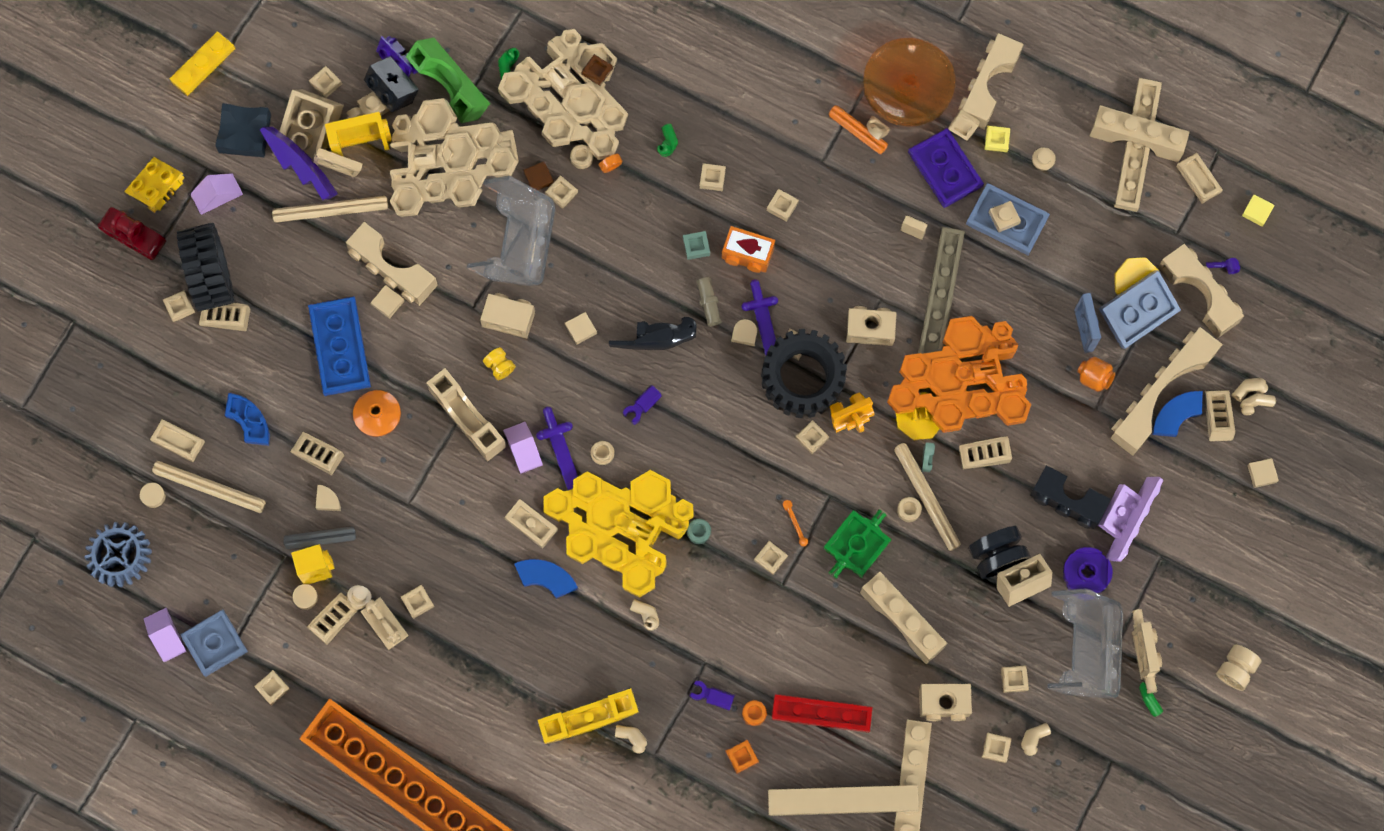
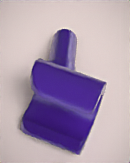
(1231, 264)

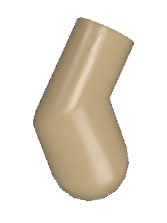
(648, 613)
(1032, 737)

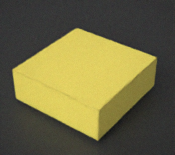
(997, 138)
(1258, 210)

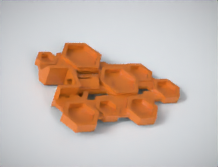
(950, 376)

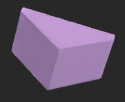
(215, 191)
(523, 447)
(164, 635)

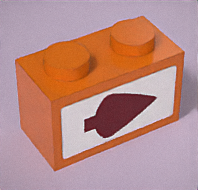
(748, 250)

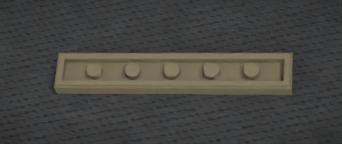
(941, 290)

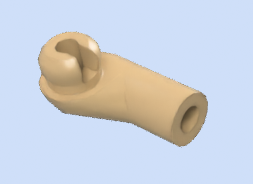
(1248, 385)
(1256, 400)
(634, 735)

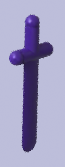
(760, 306)
(559, 445)

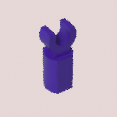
(643, 403)
(713, 696)

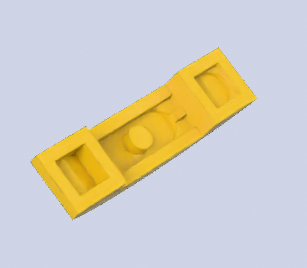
(588, 717)

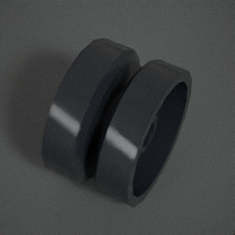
(998, 551)

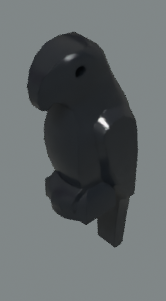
(659, 335)

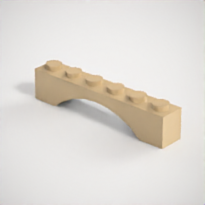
(1137, 426)

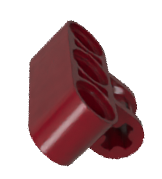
(131, 233)

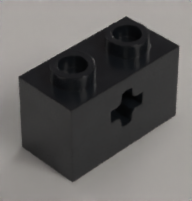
(391, 84)

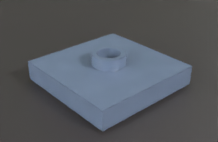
(1087, 323)
(214, 643)

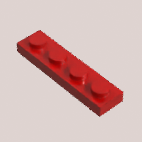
(822, 713)

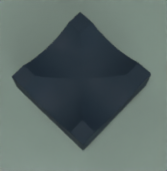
(241, 131)

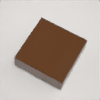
(597, 70)
(538, 176)

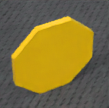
(1131, 272)
(917, 424)

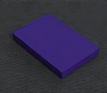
(945, 168)

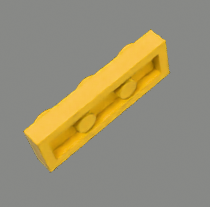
(202, 63)

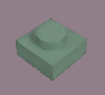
(696, 245)

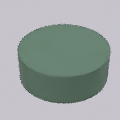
(698, 531)

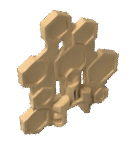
(580, 101)
(456, 155)

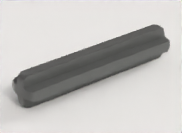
(319, 537)

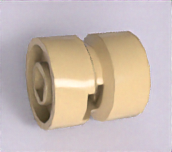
(1240, 665)

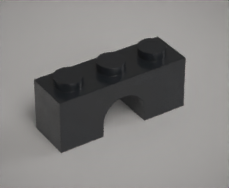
(1085, 510)

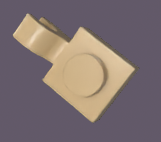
(368, 105)

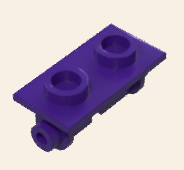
(391, 47)

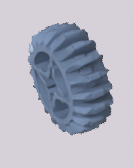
(125, 548)

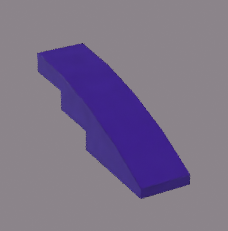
(293, 157)

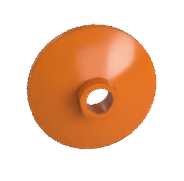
(381, 423)

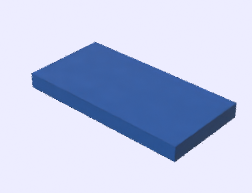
(339, 346)

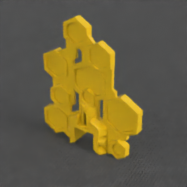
(610, 514)

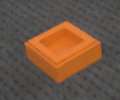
(742, 756)

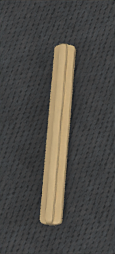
(330, 209)
(209, 487)
(927, 496)

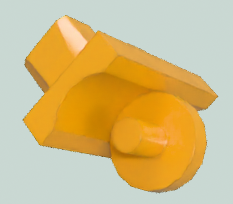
(852, 416)

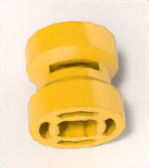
(500, 365)

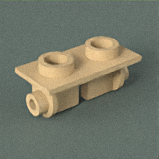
(384, 623)

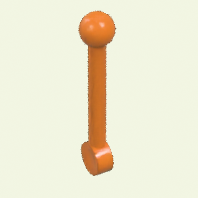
(787, 505)

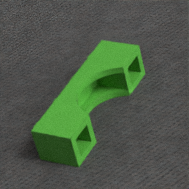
(432, 60)

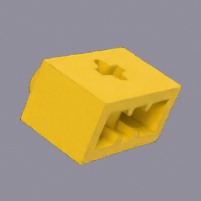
(313, 564)

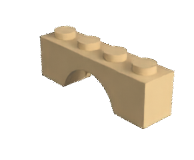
(1001, 58)
(1163, 139)
(1184, 267)
(413, 282)
(465, 415)
(904, 616)

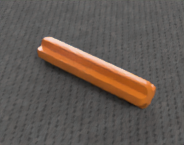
(857, 129)

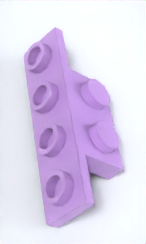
(1126, 514)

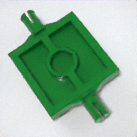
(857, 544)

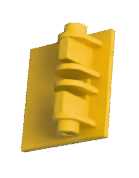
(154, 183)

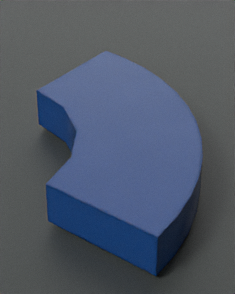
(1177, 411)
(250, 419)
(546, 575)

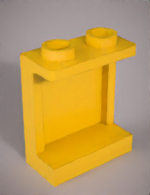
(357, 131)

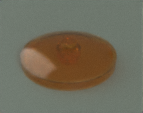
(909, 82)

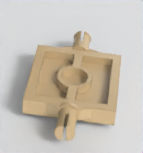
(1147, 657)

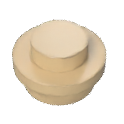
(1043, 159)
(602, 452)
(358, 596)

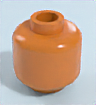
(1096, 374)

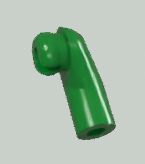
(507, 60)
(670, 143)
(1150, 701)

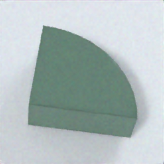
(928, 452)

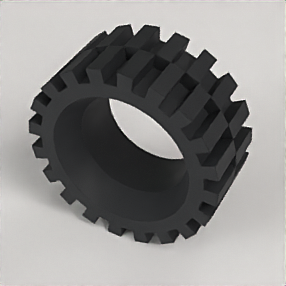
(205, 267)
(811, 346)

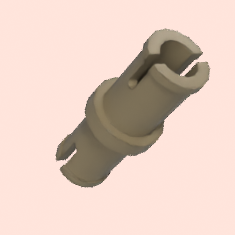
(709, 301)

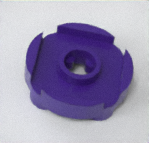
(1096, 561)

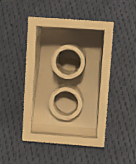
(306, 120)

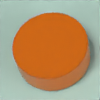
(610, 163)
(754, 713)

